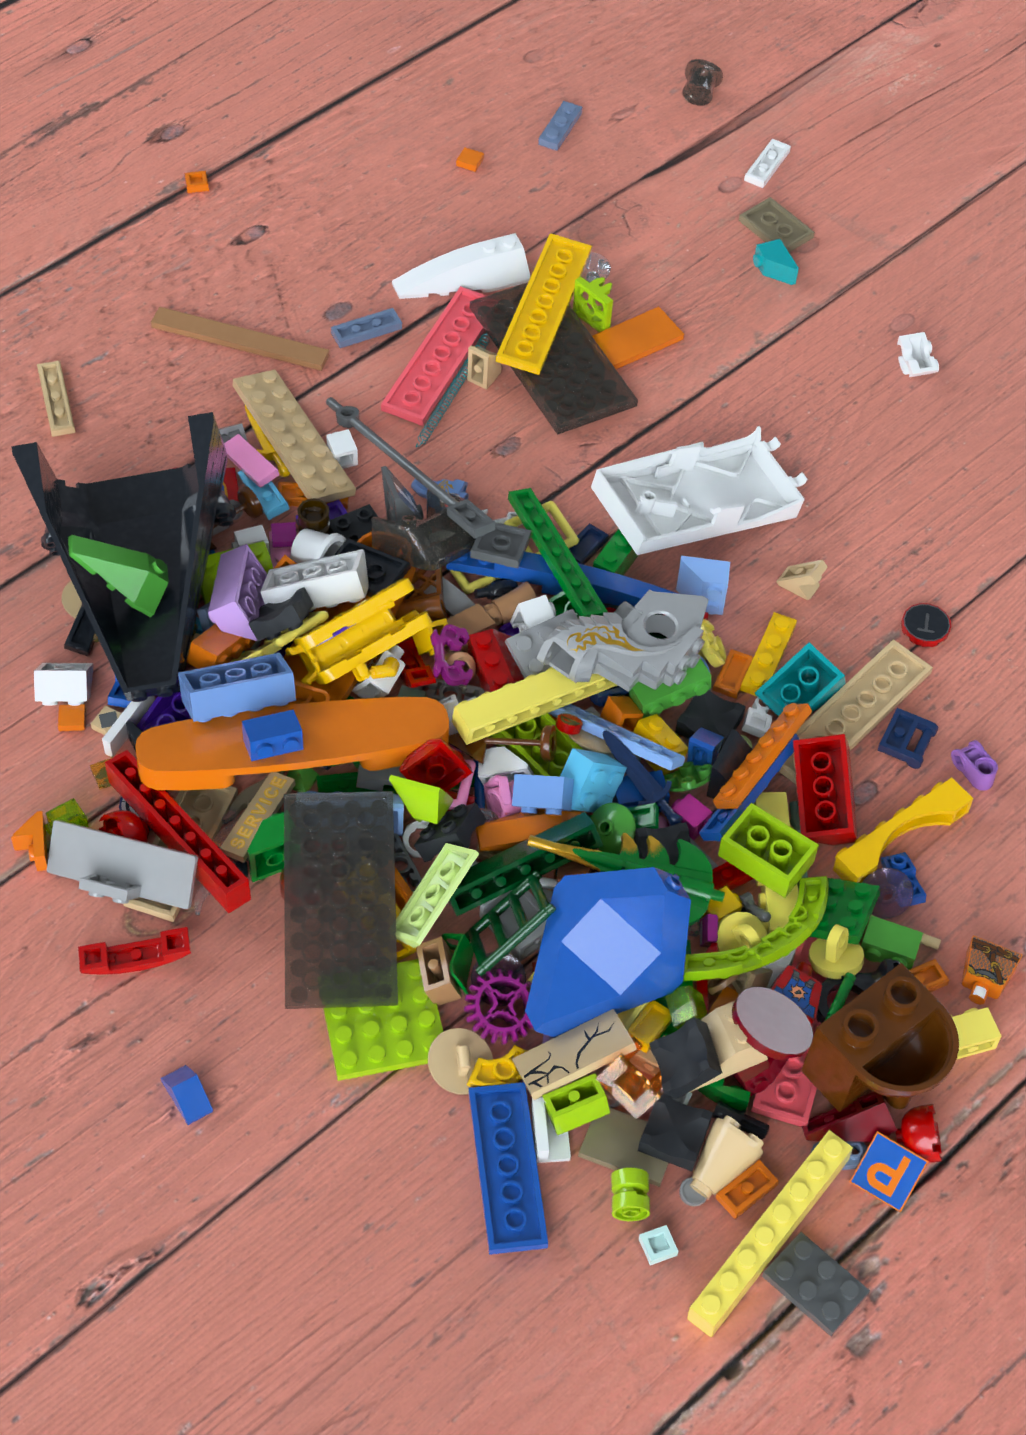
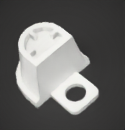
(315, 545)

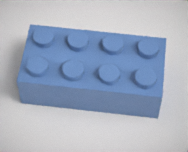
(237, 687)

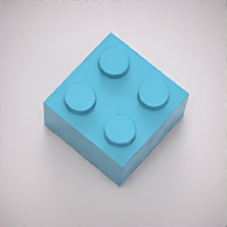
(594, 777)

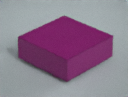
(283, 534)

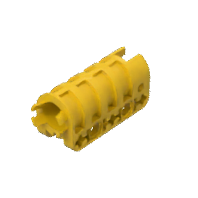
(370, 636)

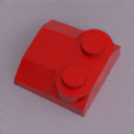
(436, 765)

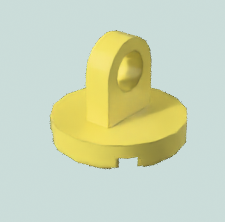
(713, 648)
(739, 930)
(835, 955)

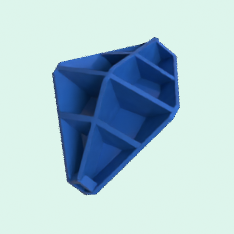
(608, 946)

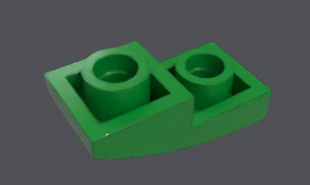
(732, 1096)

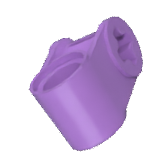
(975, 765)

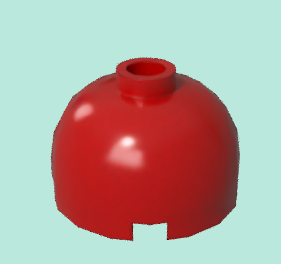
(125, 824)
(921, 1133)

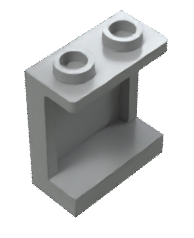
(530, 943)

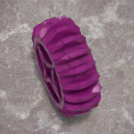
(494, 996)

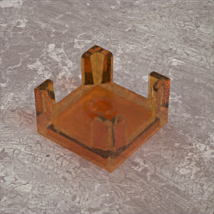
(629, 1084)

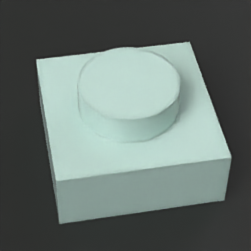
(658, 1245)

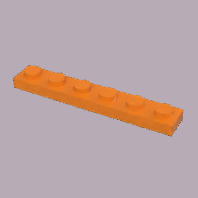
(762, 756)

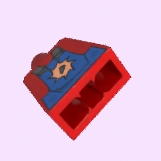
(800, 988)

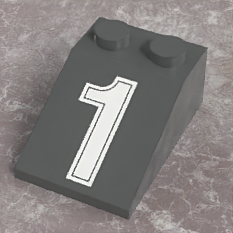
(398, 499)

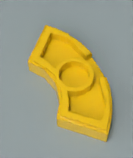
(496, 1071)

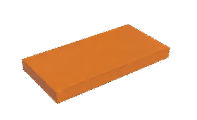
(638, 337)

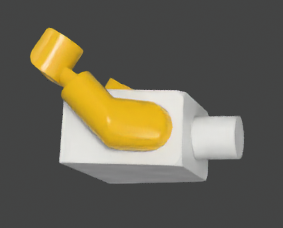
(380, 674)

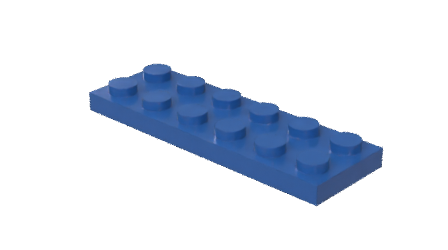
(507, 1168)

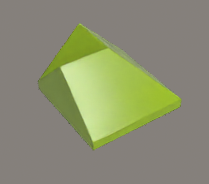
(422, 800)

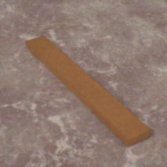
(240, 338)

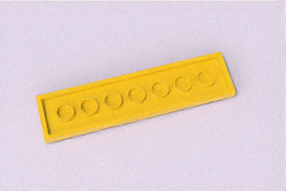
(543, 304)

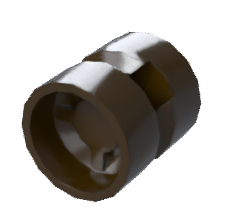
(314, 515)

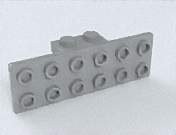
(121, 866)

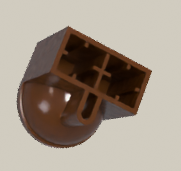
(884, 1041)

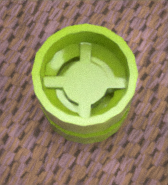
(630, 1194)

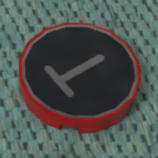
(926, 624)

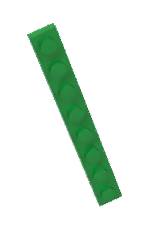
(556, 553)

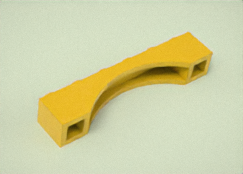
(941, 806)

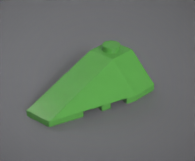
(131, 572)

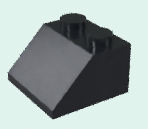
(729, 759)

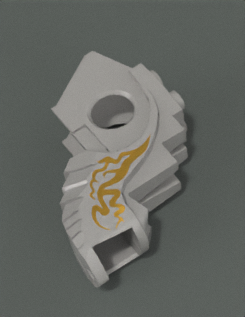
(625, 649)

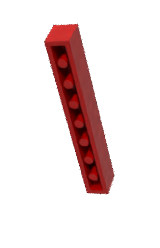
(179, 832)

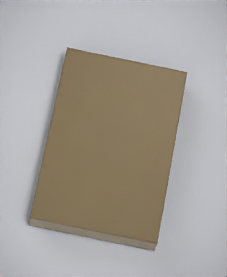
(774, 222)
(615, 1143)

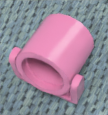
(499, 796)

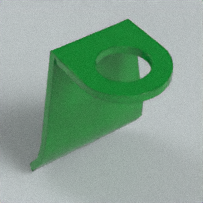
(461, 959)

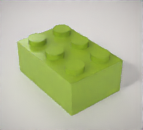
(768, 850)

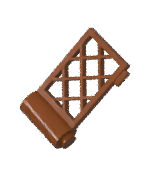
(421, 602)

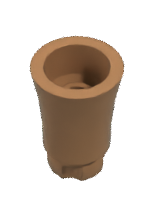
(503, 608)

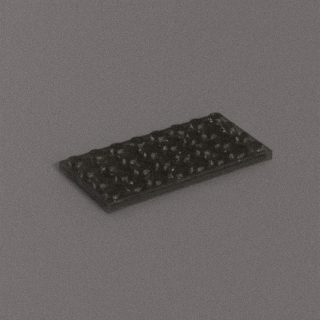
(577, 377)
(339, 900)

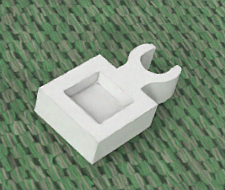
(757, 720)

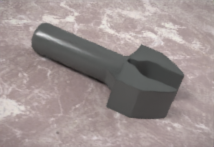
(750, 907)

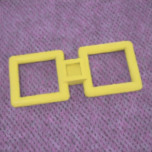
(550, 506)
(286, 636)

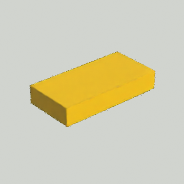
(650, 1024)

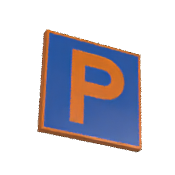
(889, 1171)

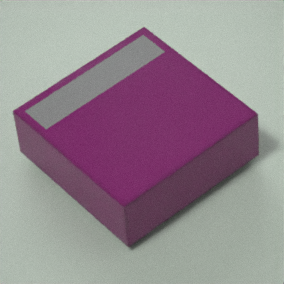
(708, 930)

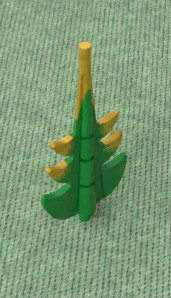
(692, 866)

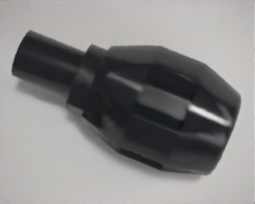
(495, 589)

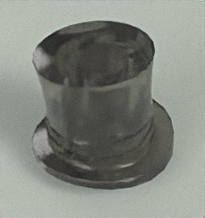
(701, 80)

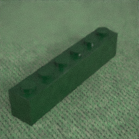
(510, 867)

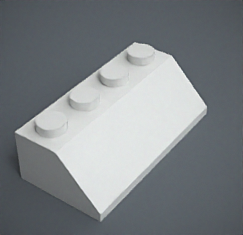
(325, 580)

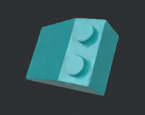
(802, 680)

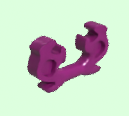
(455, 639)

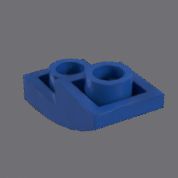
(903, 863)

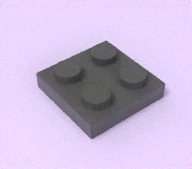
(502, 546)

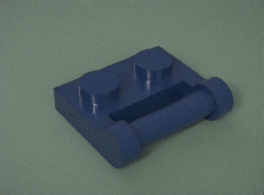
(900, 734)

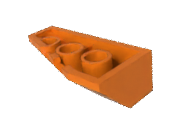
(516, 828)

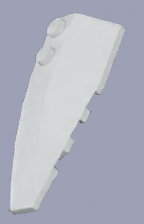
(480, 266)

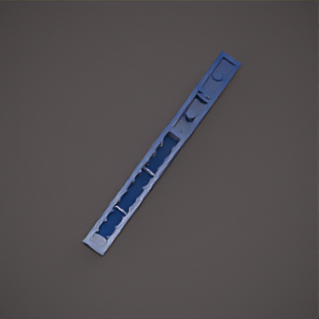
(609, 586)

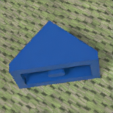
(704, 747)
(187, 1094)

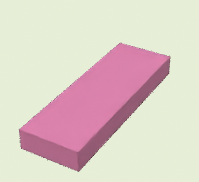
(250, 461)

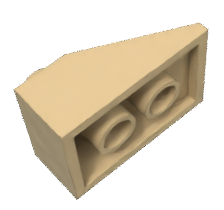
(730, 1044)

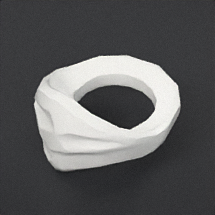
(406, 834)

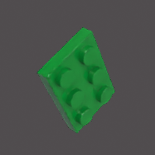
(849, 906)

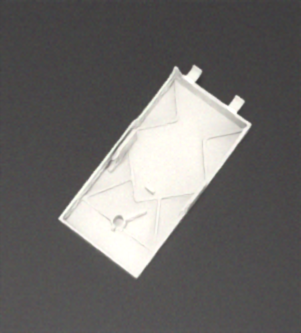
(698, 492)

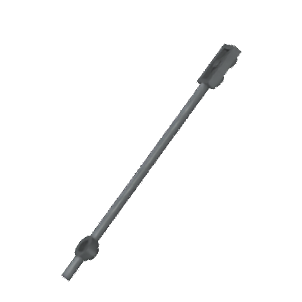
(463, 513)

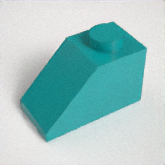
(775, 261)

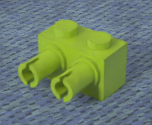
(576, 1104)

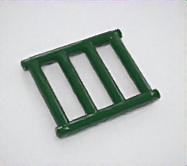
(526, 926)

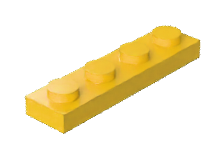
(769, 652)

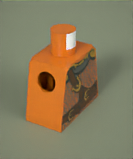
(988, 969)

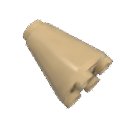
(724, 1156)

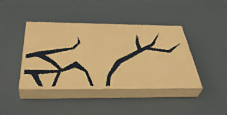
(573, 1054)

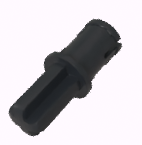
(747, 1123)

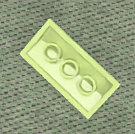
(433, 893)

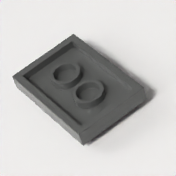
(815, 1283)

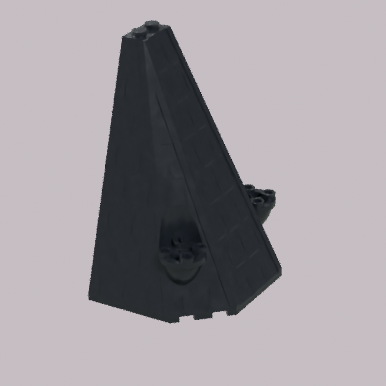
(152, 513)

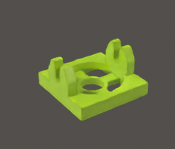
(594, 317)

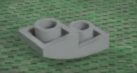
(454, 599)
(376, 779)

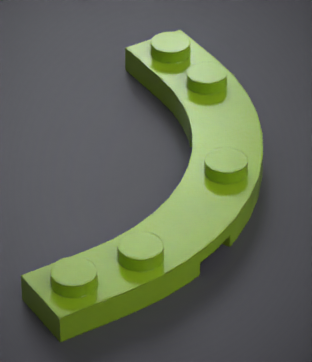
(777, 944)

